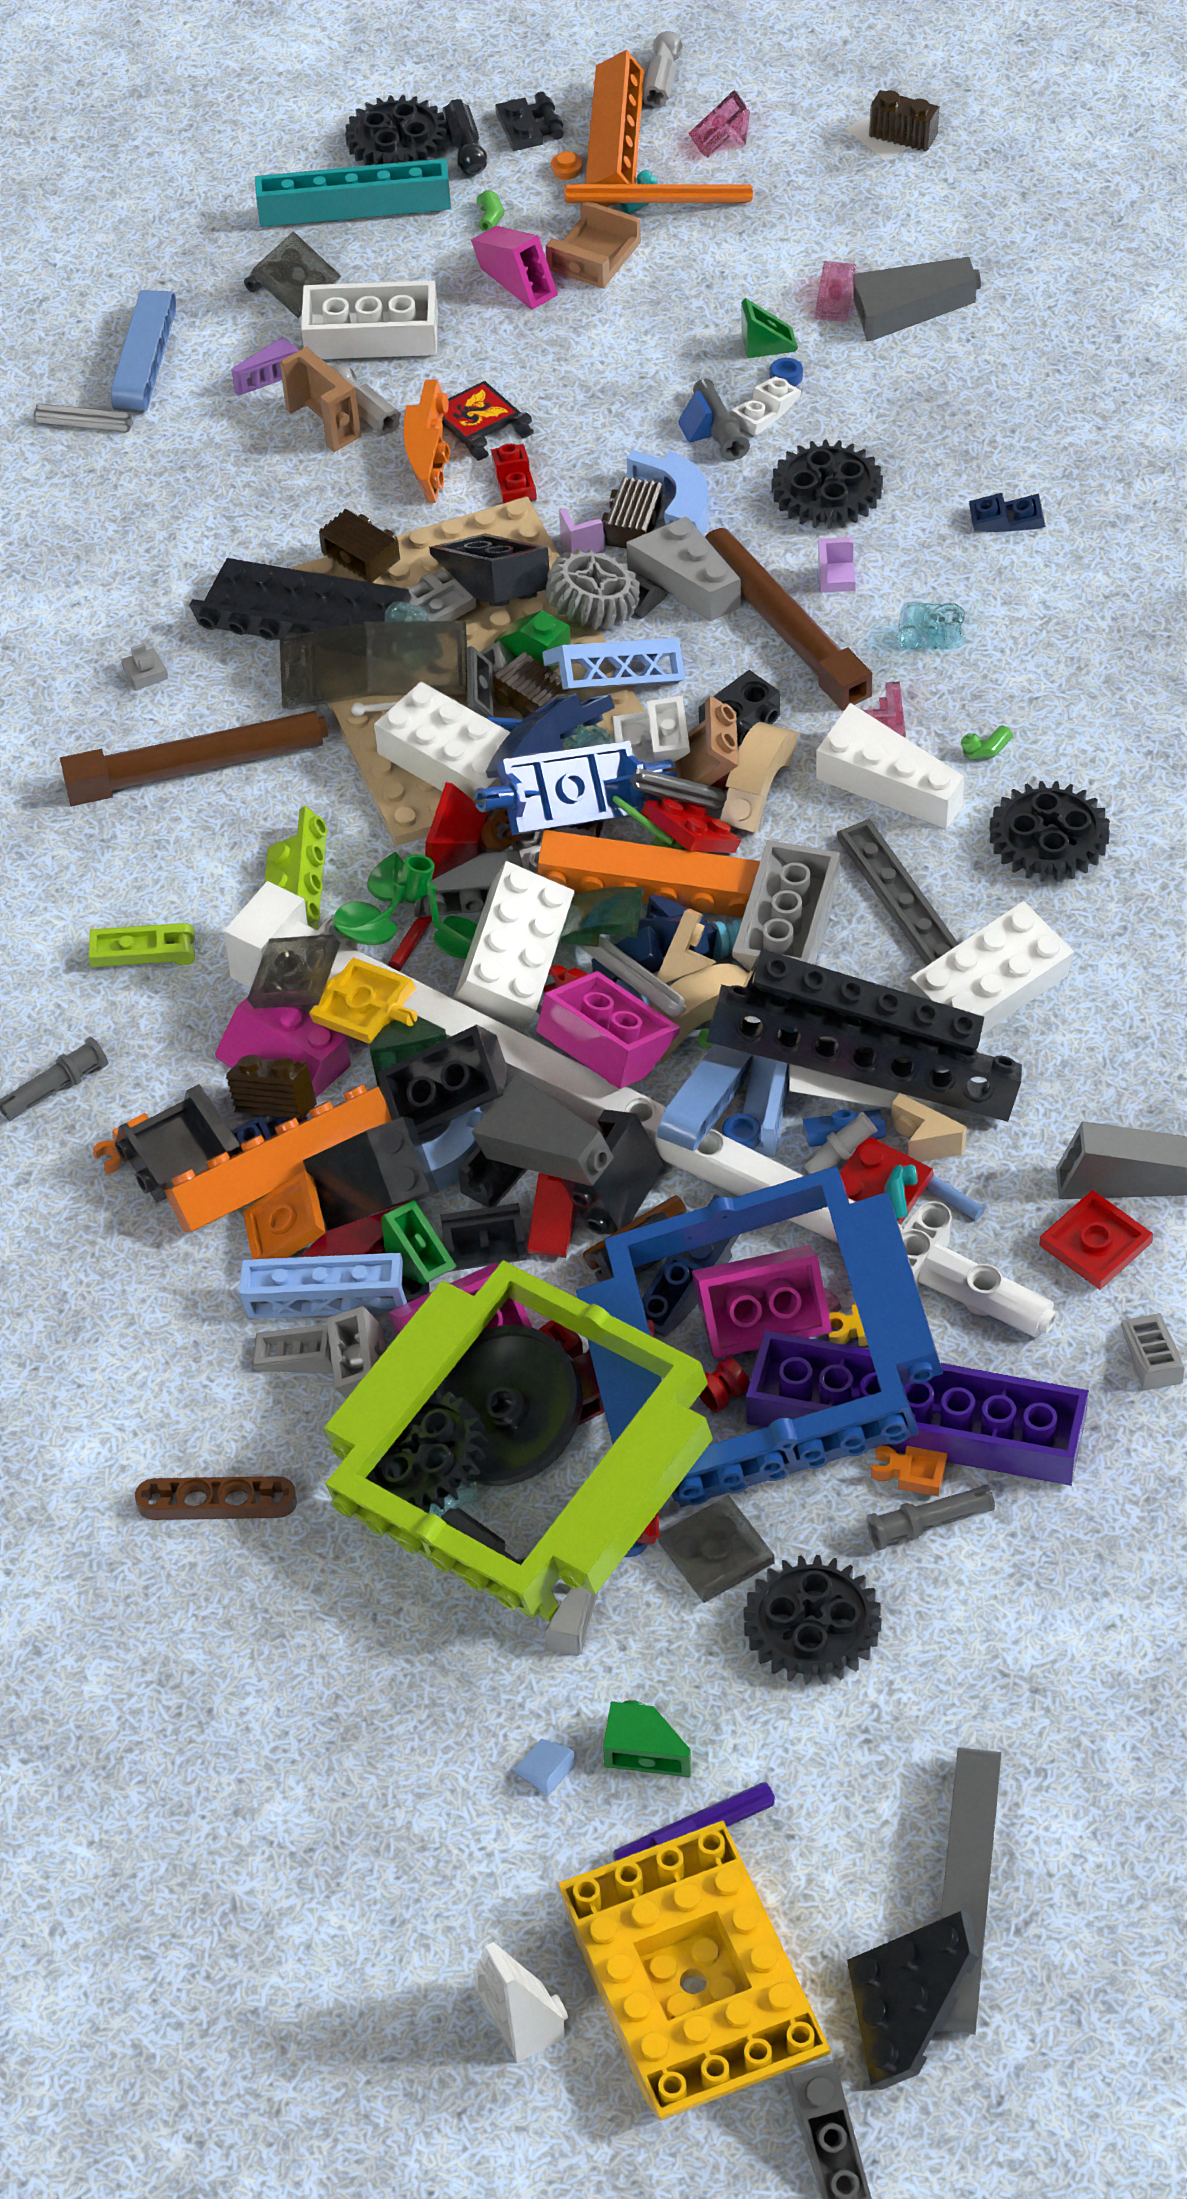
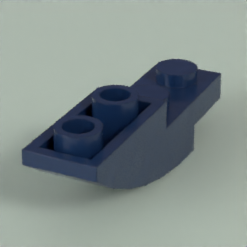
(547, 725)
(673, 1291)

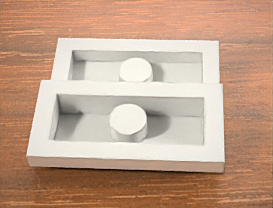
(657, 732)

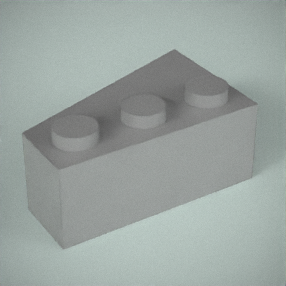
(687, 567)

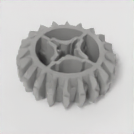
(592, 589)

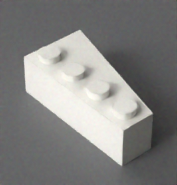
(888, 769)

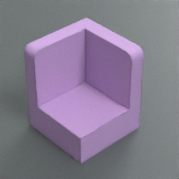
(581, 536)
(836, 564)

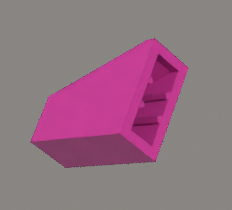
(516, 263)

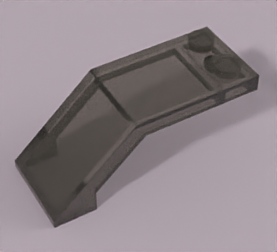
(372, 661)

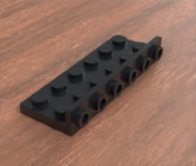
(289, 601)
(871, 1002)

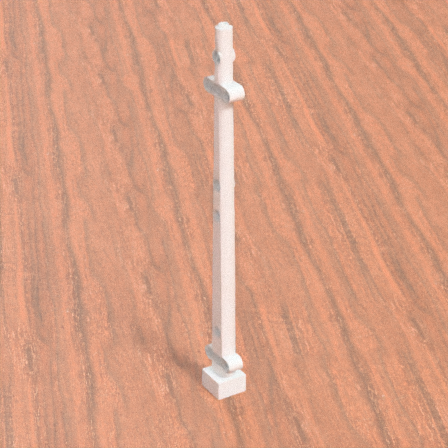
(730, 1165)

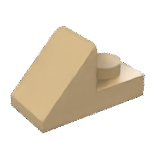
(679, 959)
(930, 1132)

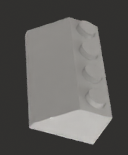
(788, 903)

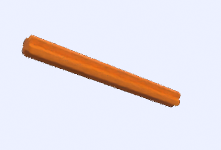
(658, 193)

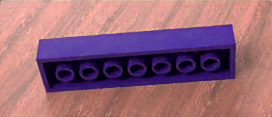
(965, 1412)

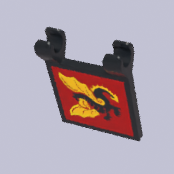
(479, 413)

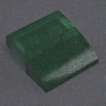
(604, 912)

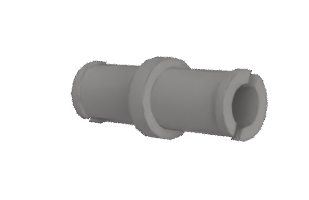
(840, 1144)

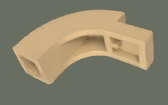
(759, 758)
(700, 996)

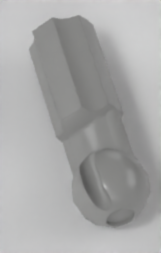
(662, 69)
(370, 404)

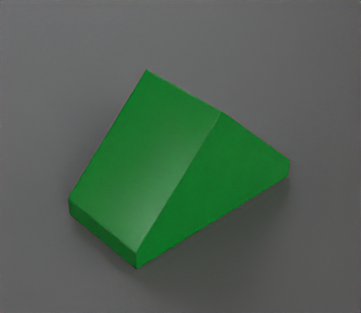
(764, 333)
(412, 1236)

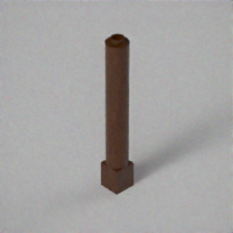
(838, 670)
(94, 776)

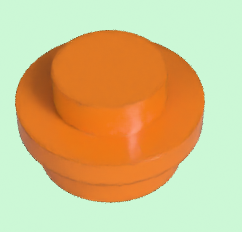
(566, 165)

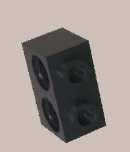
(751, 699)

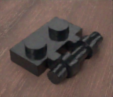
(520, 124)

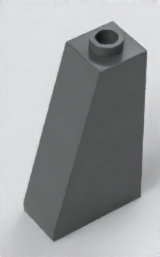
(912, 294)
(541, 1136)
(1122, 1163)

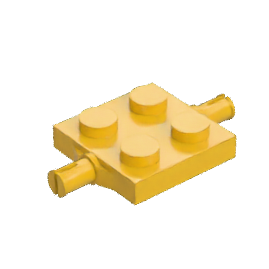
(364, 1001)

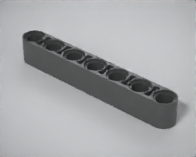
(970, 1866)

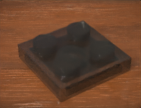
(290, 268)
(293, 971)
(716, 1548)

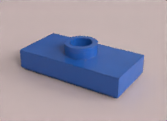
(818, 1128)

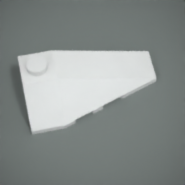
(518, 2003)

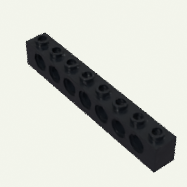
(878, 1068)

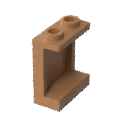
(595, 245)
(316, 385)
(711, 746)

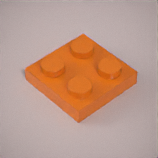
(285, 1219)

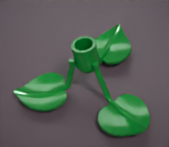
(402, 882)

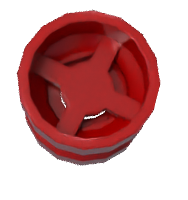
(723, 1384)

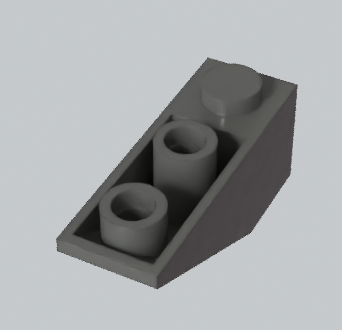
(467, 885)
(827, 2130)

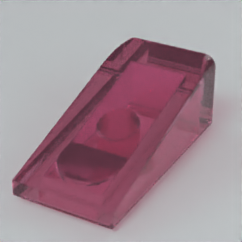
(835, 291)

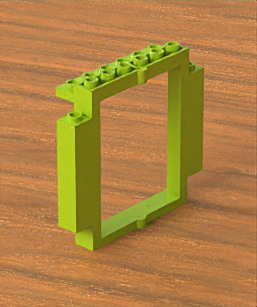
(606, 1510)

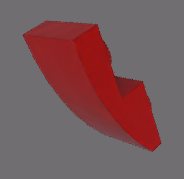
(513, 472)

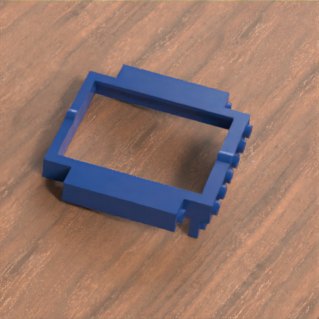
(886, 1305)

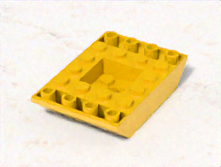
(679, 1916)

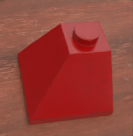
(454, 831)

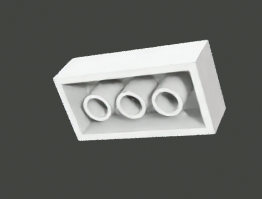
(370, 319)
(440, 741)
(513, 946)
(997, 967)

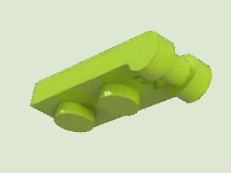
(142, 945)

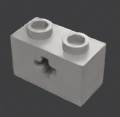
(355, 1347)

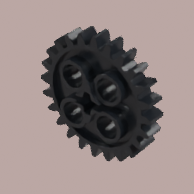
(414, 123)
(827, 484)
(1049, 831)
(433, 1453)
(812, 1619)

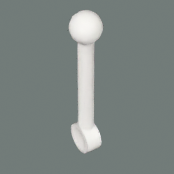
(358, 709)

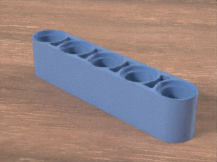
(143, 350)
(704, 1096)

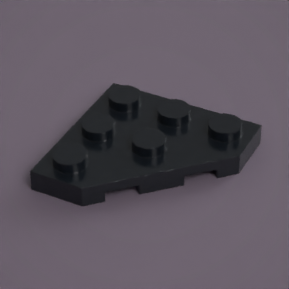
(908, 1993)

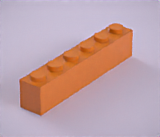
(615, 121)
(686, 877)
(271, 1162)

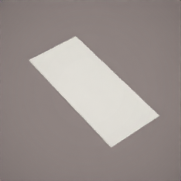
(825, 1085)

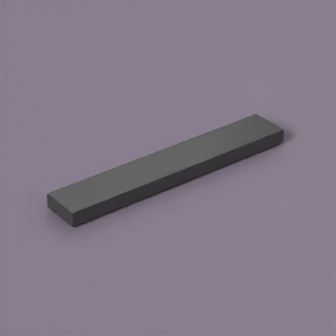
(897, 890)

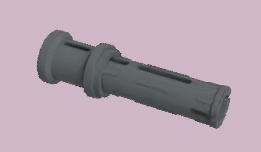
(724, 427)
(66, 1071)
(913, 1520)

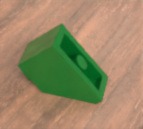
(534, 635)
(643, 1741)

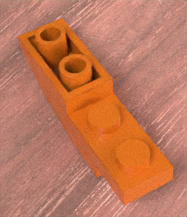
(424, 439)

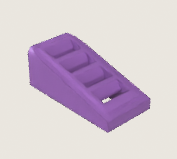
(268, 361)

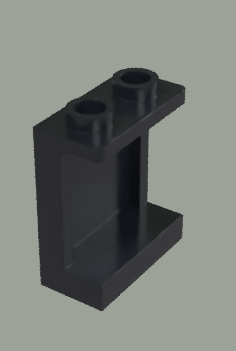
(175, 1142)
(625, 1181)

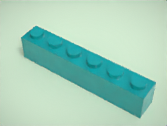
(352, 192)

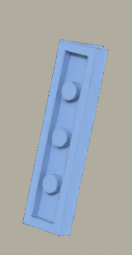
(620, 655)
(767, 1098)
(321, 1282)

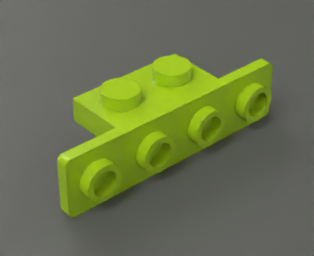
(299, 863)

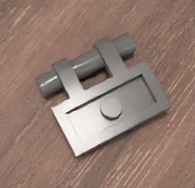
(440, 597)

